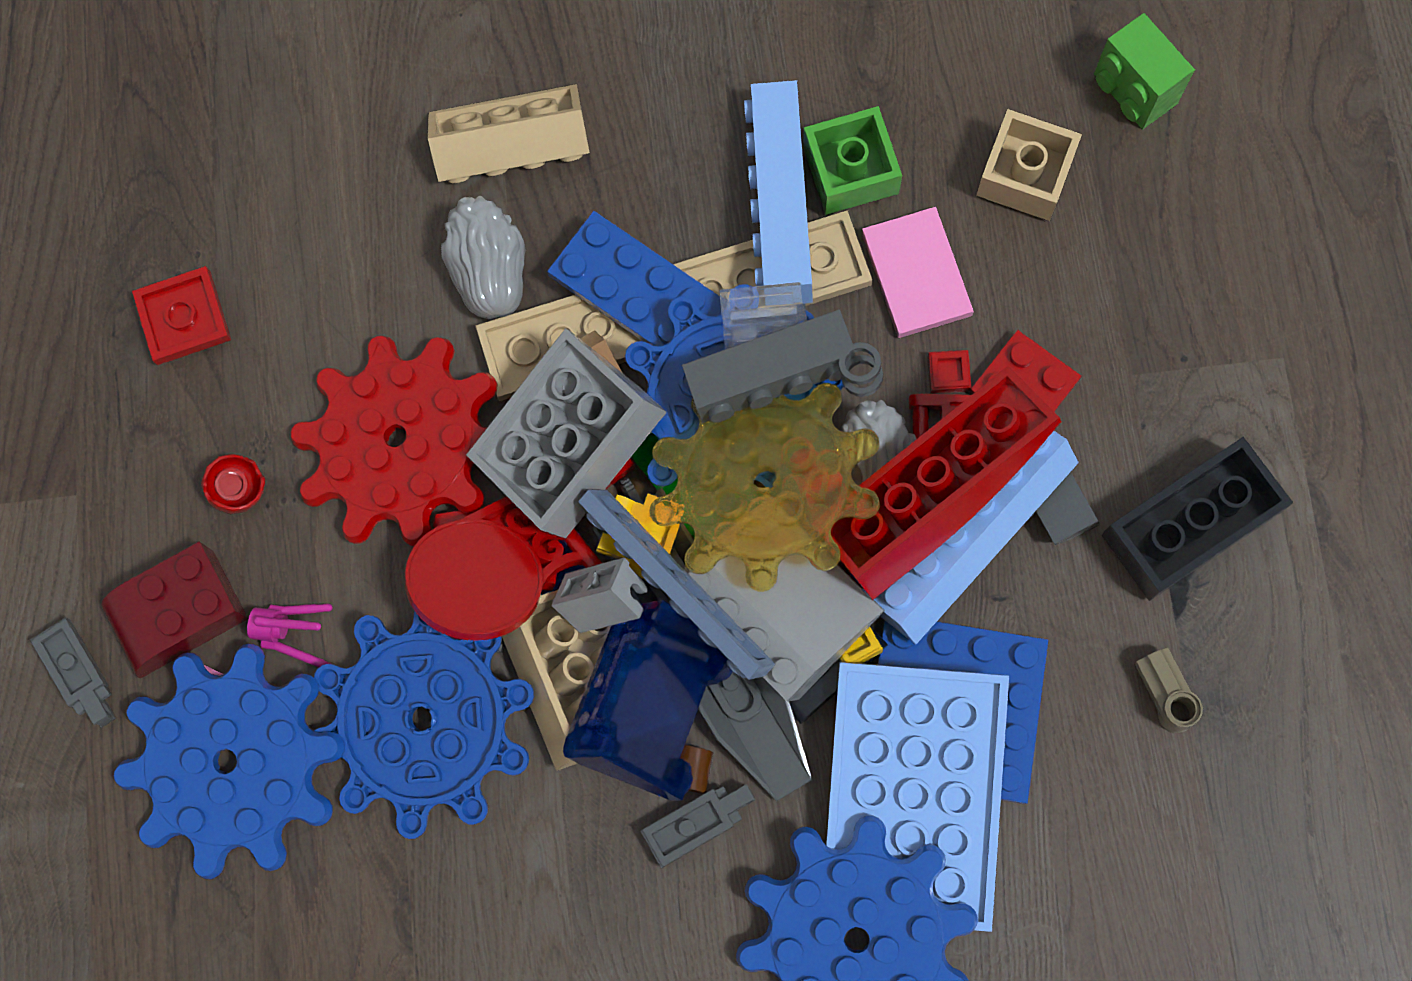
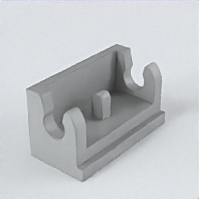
(599, 596)

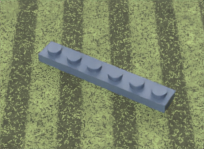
(686, 594)

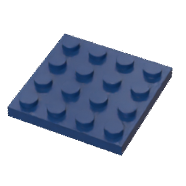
(988, 652)

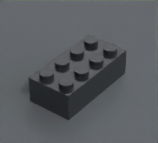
(1196, 518)

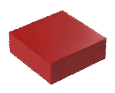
(949, 371)

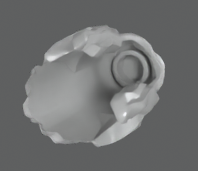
(484, 257)
(888, 427)

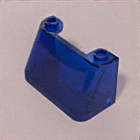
(645, 701)

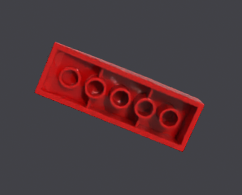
(944, 480)

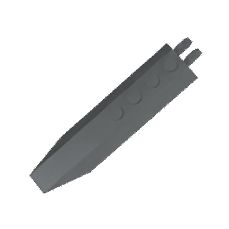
(742, 712)

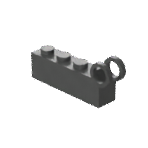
(780, 365)

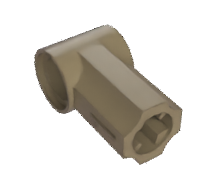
(1168, 686)

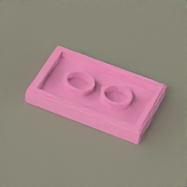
(917, 272)

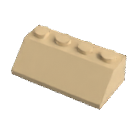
(507, 134)

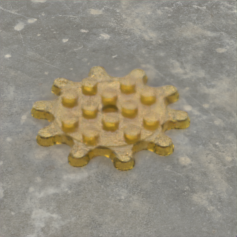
(767, 523)

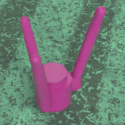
(273, 624)

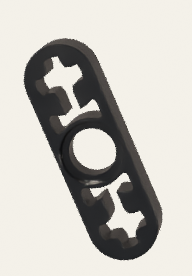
(822, 690)

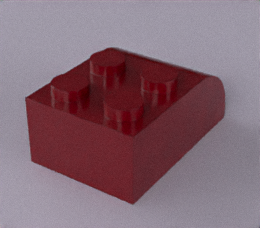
(172, 608)

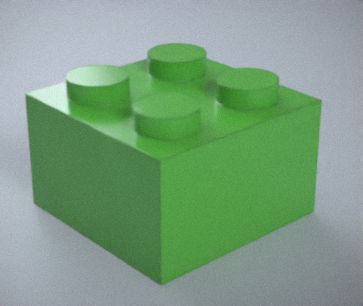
(1143, 71)
(852, 160)

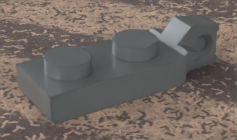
(74, 671)
(695, 823)

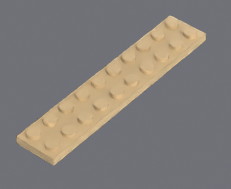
(520, 340)

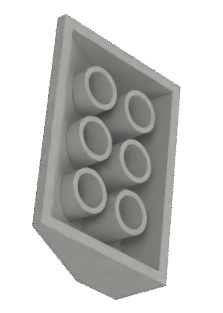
(564, 434)
(798, 622)

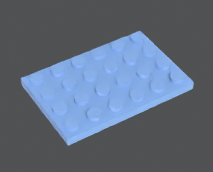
(929, 764)

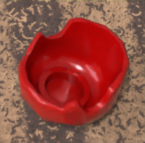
(233, 484)

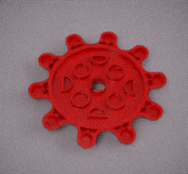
(406, 479)

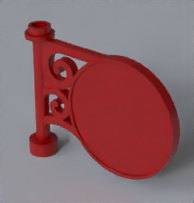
(485, 576)

